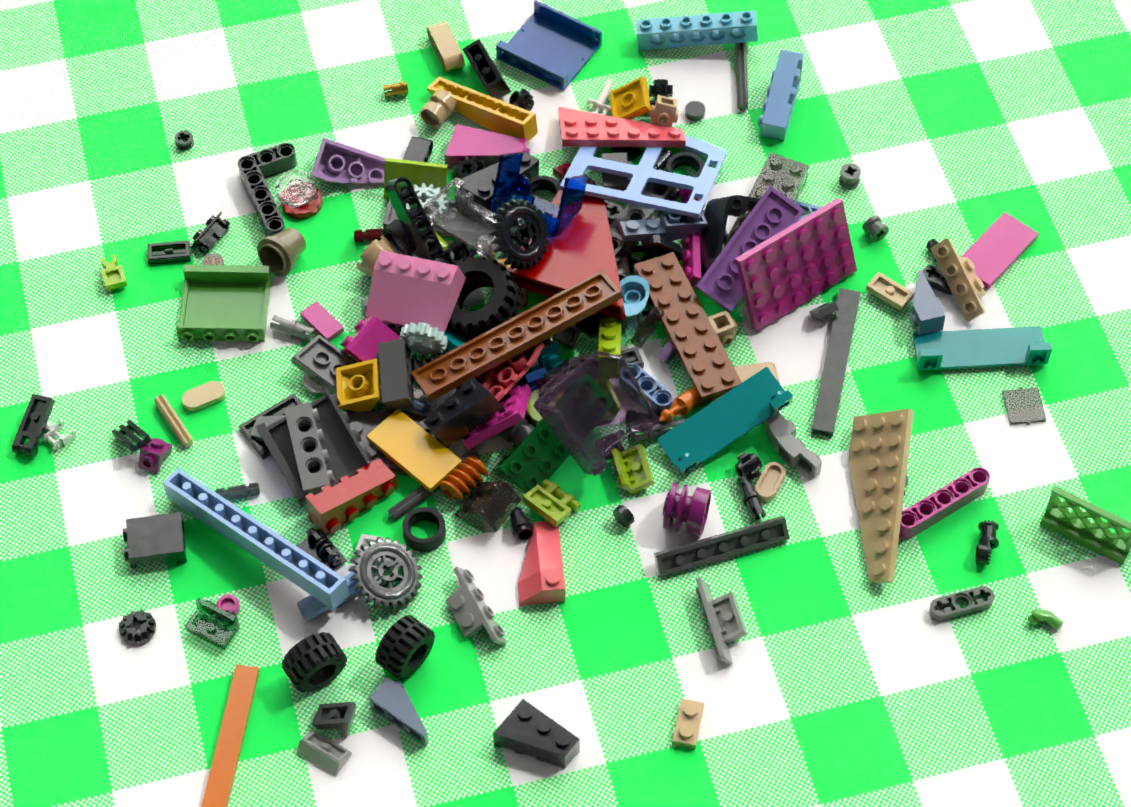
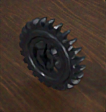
(512, 235)

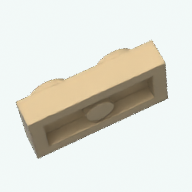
(889, 291)
(688, 723)

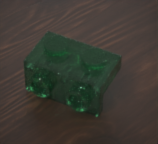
(213, 624)

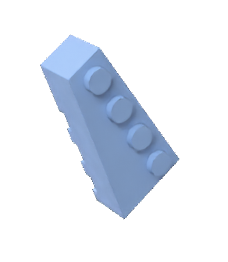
(781, 95)

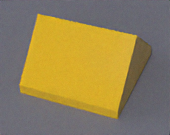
(358, 385)

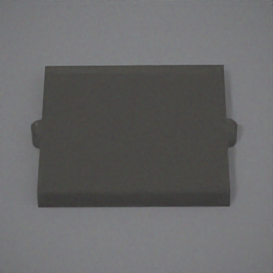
(1024, 406)

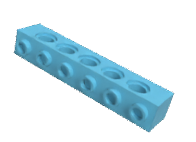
(696, 30)

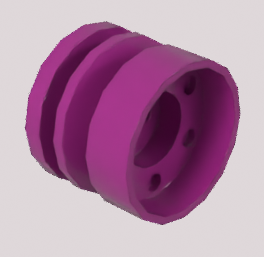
(686, 509)

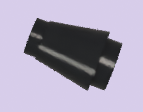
(520, 525)

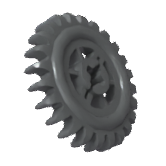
(376, 589)

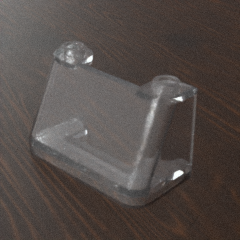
(462, 218)

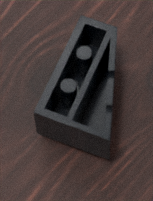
(462, 411)

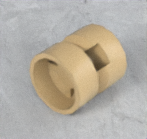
(437, 109)

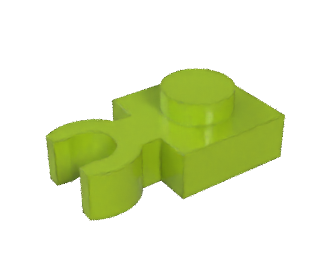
(113, 274)

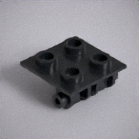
(322, 549)

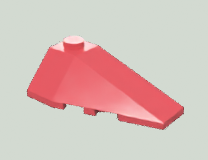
(507, 374)

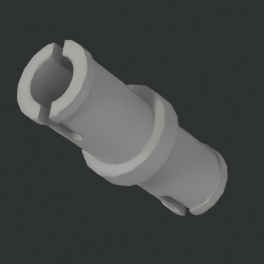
(292, 328)

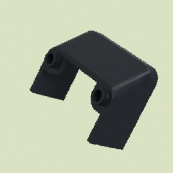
(716, 216)

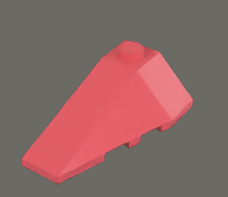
(542, 569)

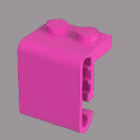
(365, 340)

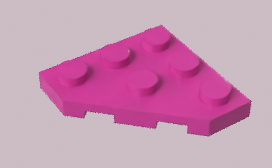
(515, 405)

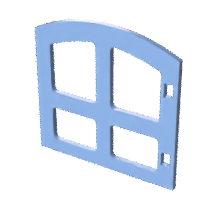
(645, 173)

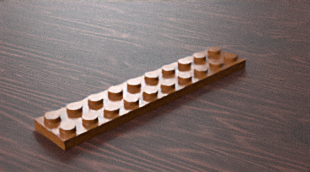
(516, 335)

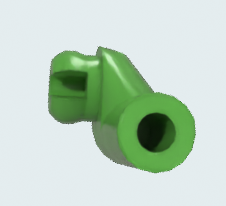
(1044, 615)

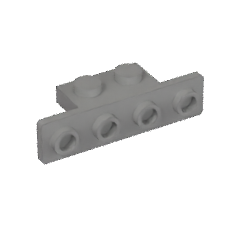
(471, 611)
(724, 619)

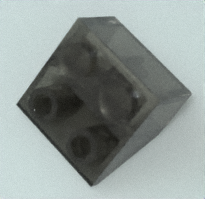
(488, 505)

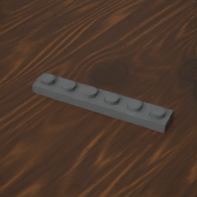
(721, 546)

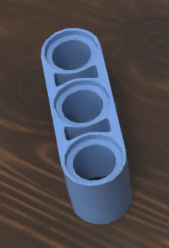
(657, 393)

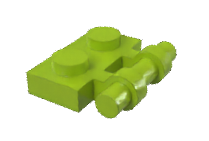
(548, 506)

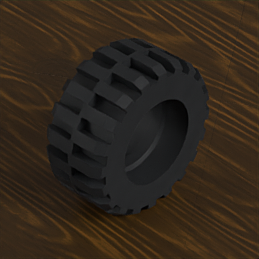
(499, 309)

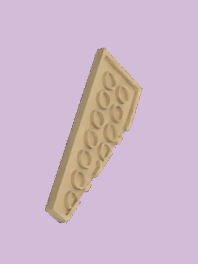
(878, 476)

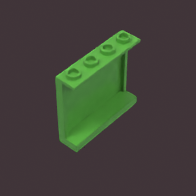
(224, 303)

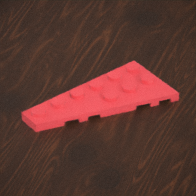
(599, 130)

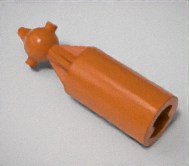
(681, 405)

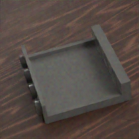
(340, 441)

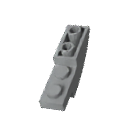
(792, 451)

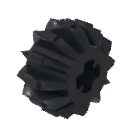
(467, 167)

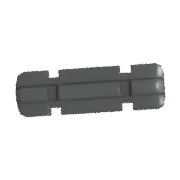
(239, 491)

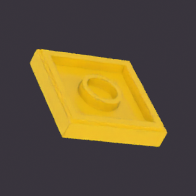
(630, 99)

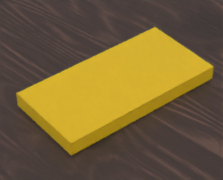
(414, 450)

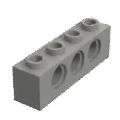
(298, 417)

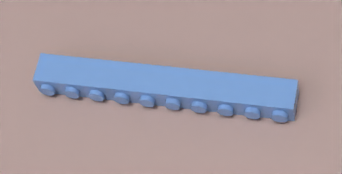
(256, 539)

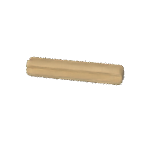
(173, 421)

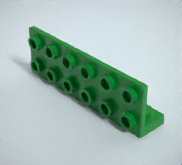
(533, 459)

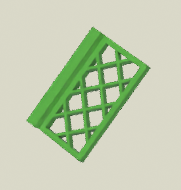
(1080, 530)

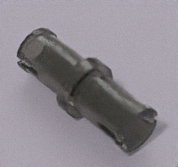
(647, 326)

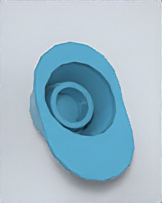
(635, 294)

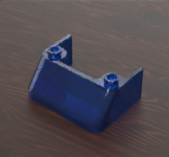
(513, 185)

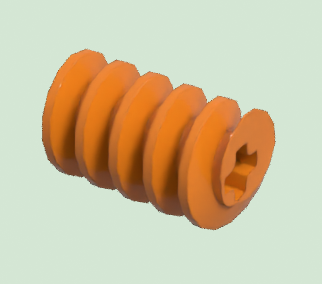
(462, 478)

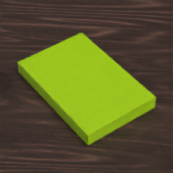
(416, 172)

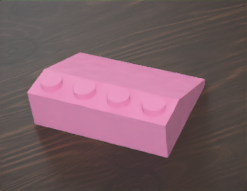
(413, 290)

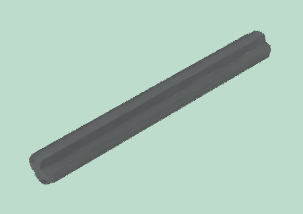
(741, 76)
(418, 495)

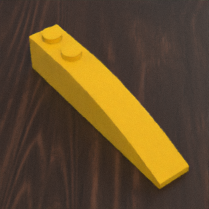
(489, 111)

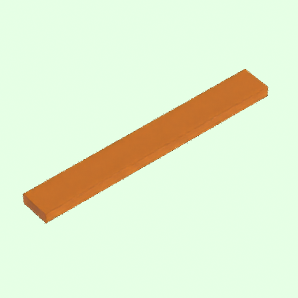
(231, 736)

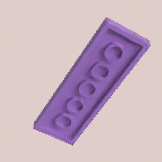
(768, 217)

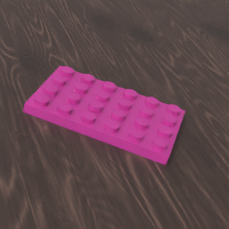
(796, 264)

